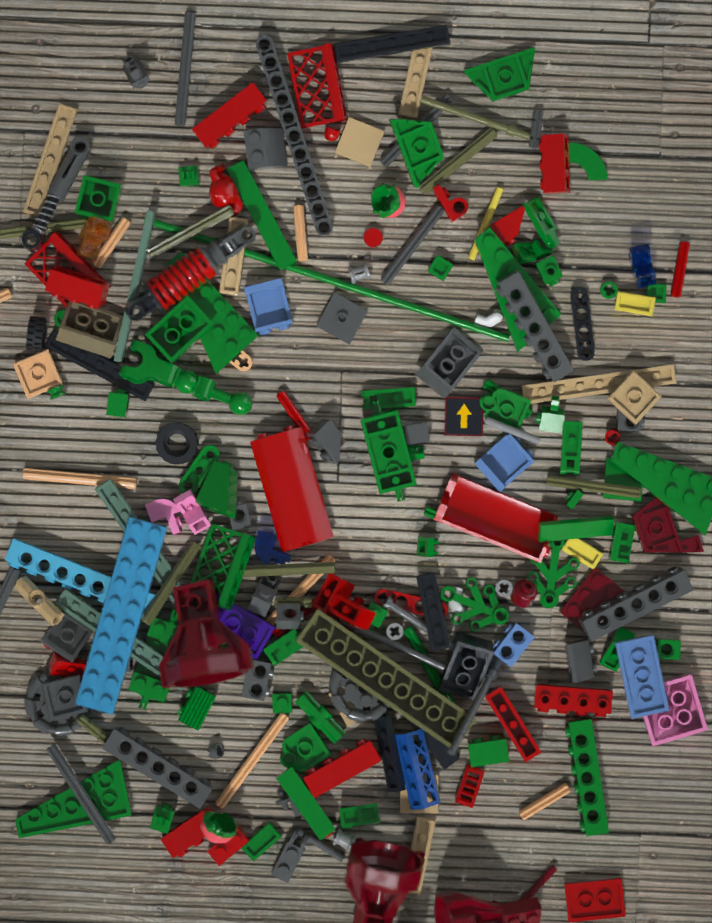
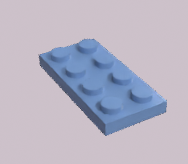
(642, 676)

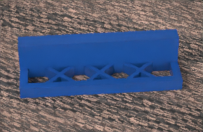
(413, 770)

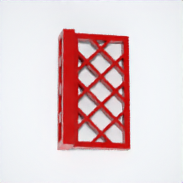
(332, 79)
(69, 252)

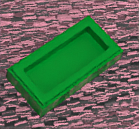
(261, 841)

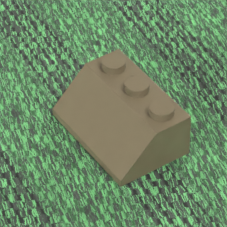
(90, 328)

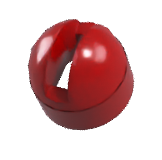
(331, 134)
(614, 440)

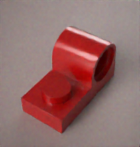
(442, 196)
(62, 667)

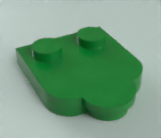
(505, 406)
(304, 749)

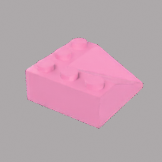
(684, 713)

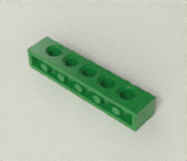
(599, 824)

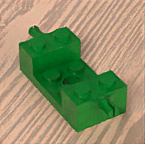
(382, 431)
(144, 680)

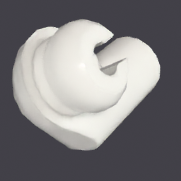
(490, 320)
(455, 606)

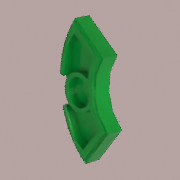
(588, 161)

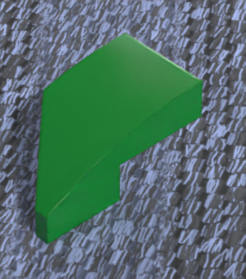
(529, 252)

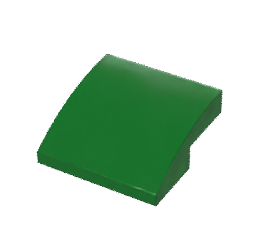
(615, 475)

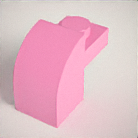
(165, 508)
(192, 512)

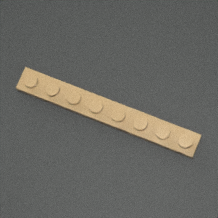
(595, 384)

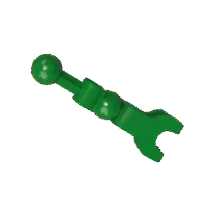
(185, 381)

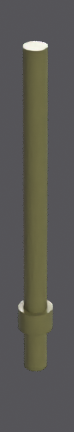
(510, 129)

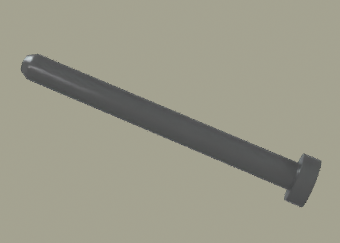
(388, 603)

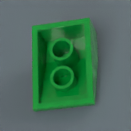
(179, 329)

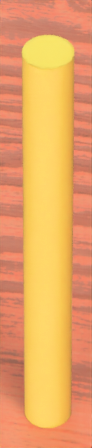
(487, 219)

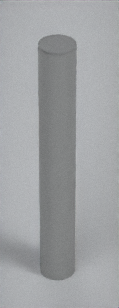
(512, 430)

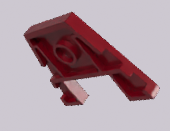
(658, 532)

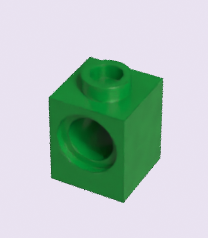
(118, 403)
(674, 653)

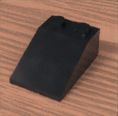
(466, 665)

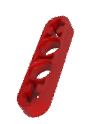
(411, 600)

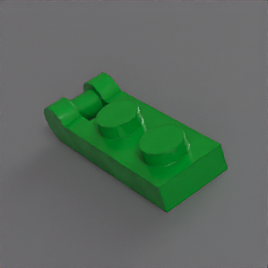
(390, 398)
(571, 447)

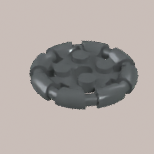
(354, 696)
(43, 723)

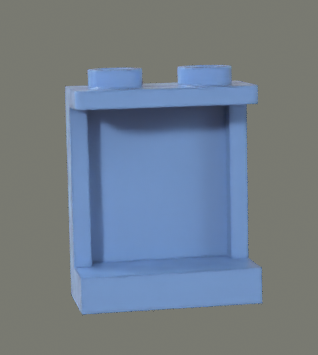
(268, 306)
(504, 461)

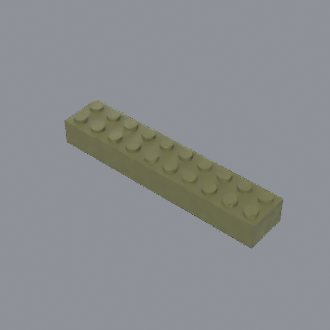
(382, 677)

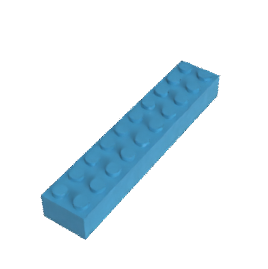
(121, 615)

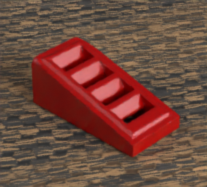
(469, 803)

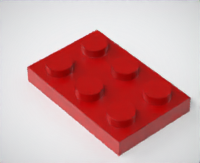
(594, 899)

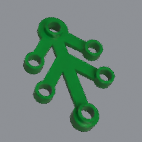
(552, 576)
(478, 606)

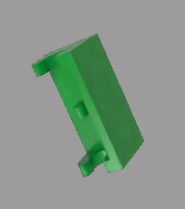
(621, 542)
(283, 647)
(359, 816)

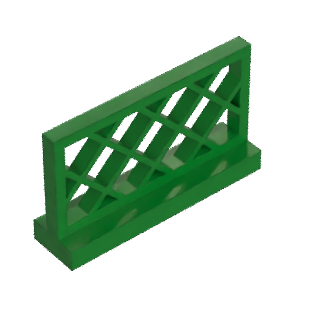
(236, 567)

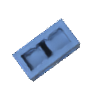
(517, 647)

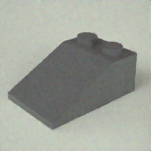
(448, 363)

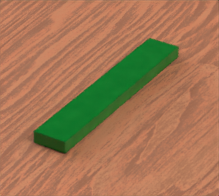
(261, 215)

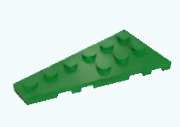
(500, 262)
(230, 331)
(675, 485)
(64, 811)

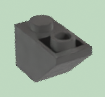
(327, 440)
(264, 595)

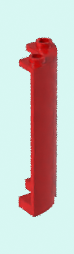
(291, 488)
(493, 517)

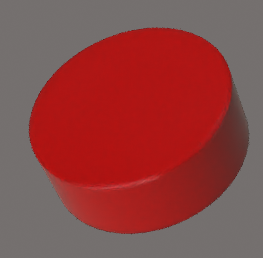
(373, 237)

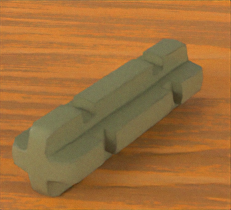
(306, 602)
(92, 728)

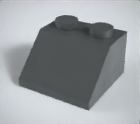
(265, 148)
(579, 660)

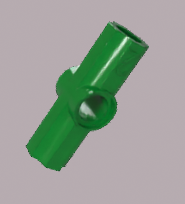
(320, 717)

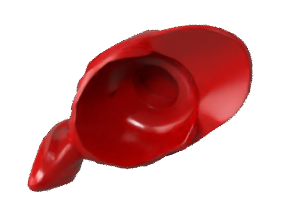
(223, 190)

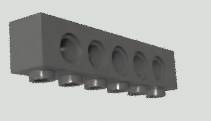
(561, 366)
(680, 586)
(130, 757)

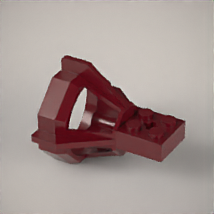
(199, 636)
(377, 891)
(459, 908)

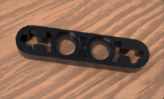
(578, 324)

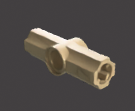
(46, 607)

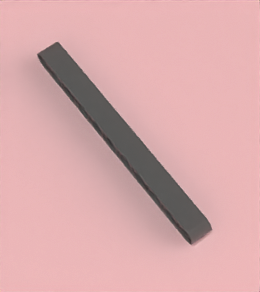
(300, 144)

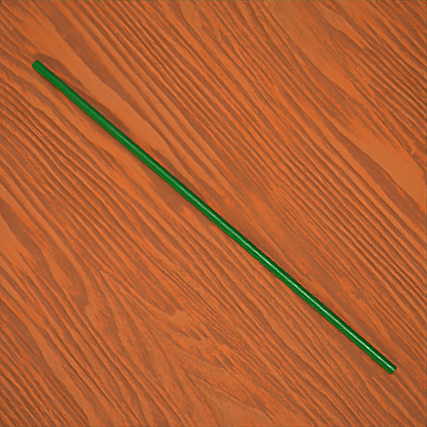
(352, 287)

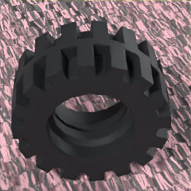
(36, 333)

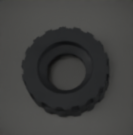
(162, 443)

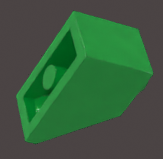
(610, 657)

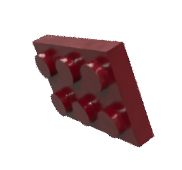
(589, 595)

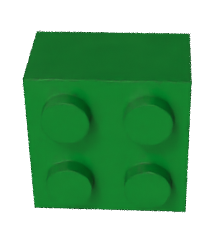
(98, 199)

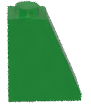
(220, 489)

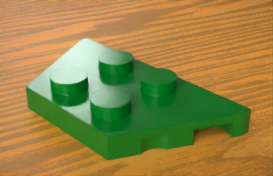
(504, 75)
(417, 146)

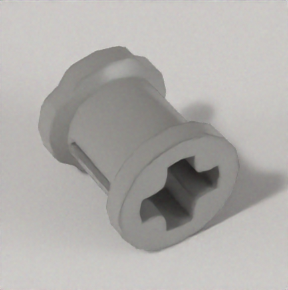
(352, 271)
(502, 593)
(395, 636)
(344, 840)

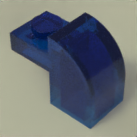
(642, 266)
(265, 548)

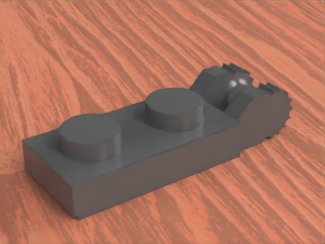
(289, 857)

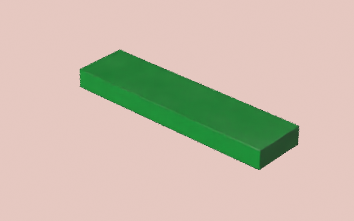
(575, 528)
(305, 803)

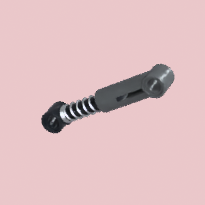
(57, 191)

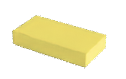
(635, 303)
(583, 552)

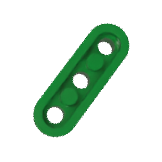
(201, 461)

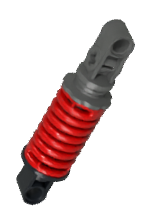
(188, 272)

